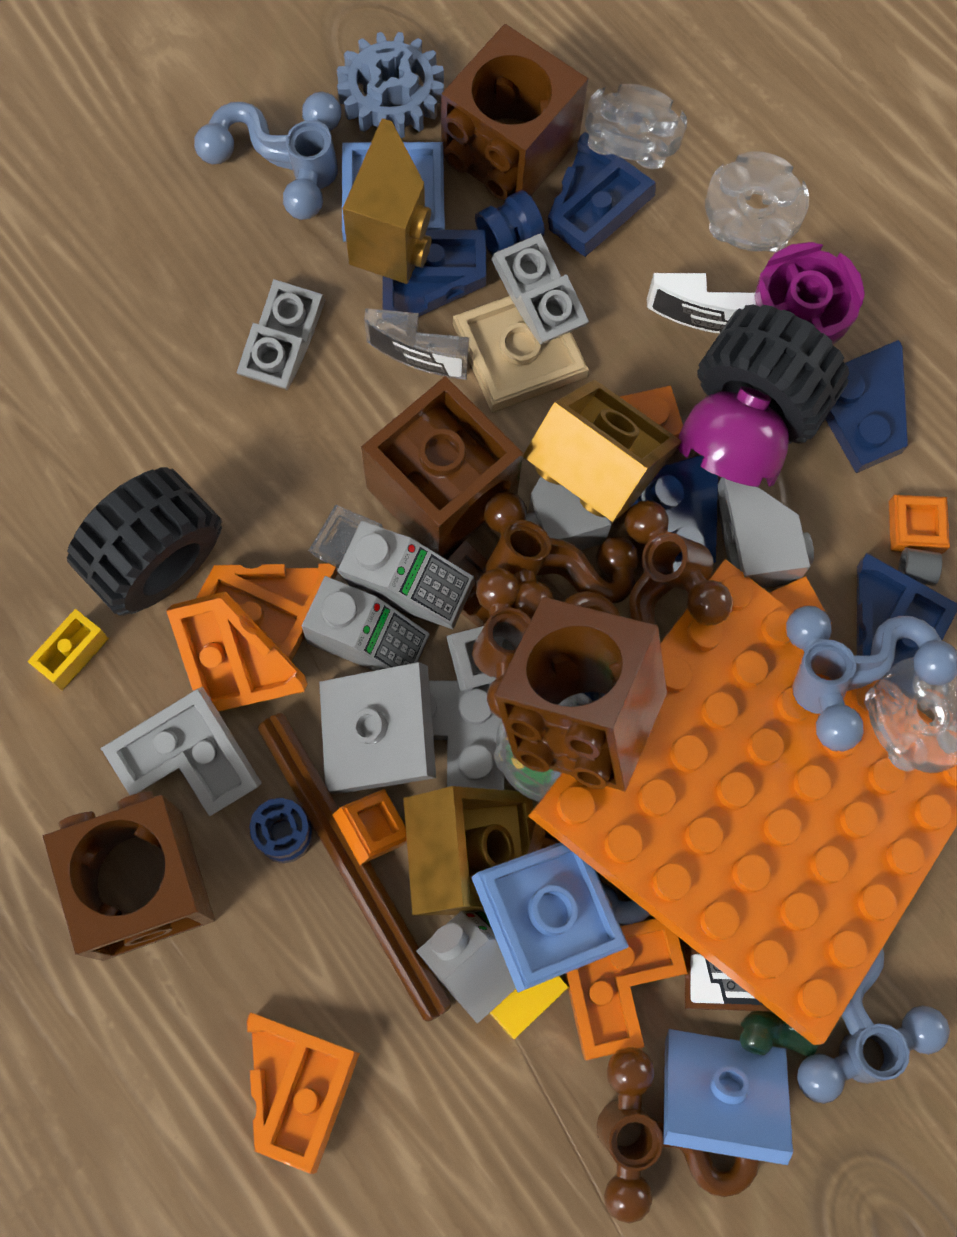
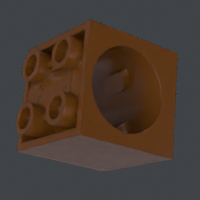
(517, 82)
(440, 467)
(574, 653)
(76, 859)

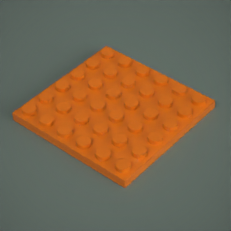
(753, 831)

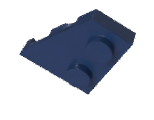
(597, 198)
(451, 271)
(872, 408)
(690, 501)
(890, 593)

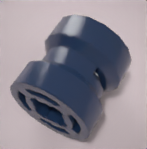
(510, 222)
(290, 836)

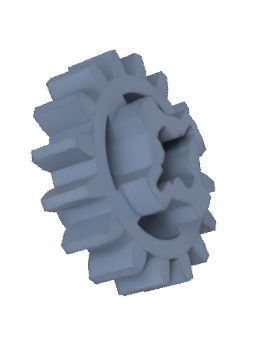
(390, 83)

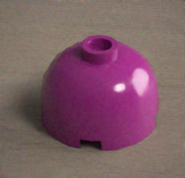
(813, 287)
(737, 436)

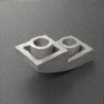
(539, 290)
(282, 336)

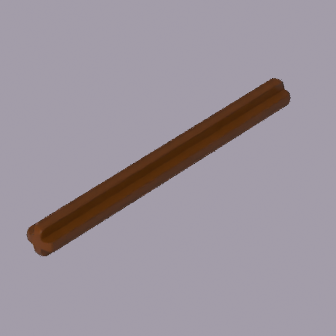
(360, 879)

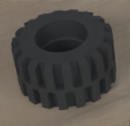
(782, 359)
(144, 540)

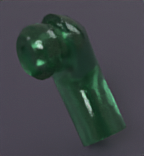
(766, 1028)

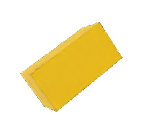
(68, 649)
(522, 1008)

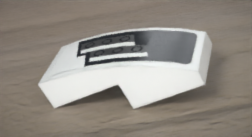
(687, 302)

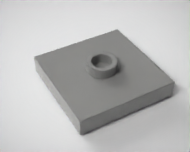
(377, 729)

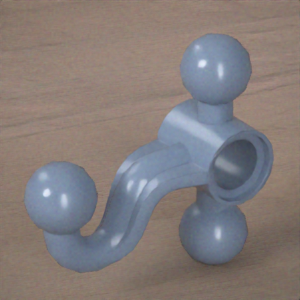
(292, 151)
(838, 724)
(922, 1030)

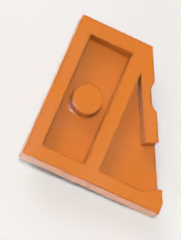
(271, 596)
(230, 653)
(296, 1091)

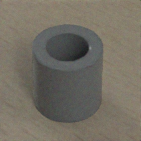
(921, 565)

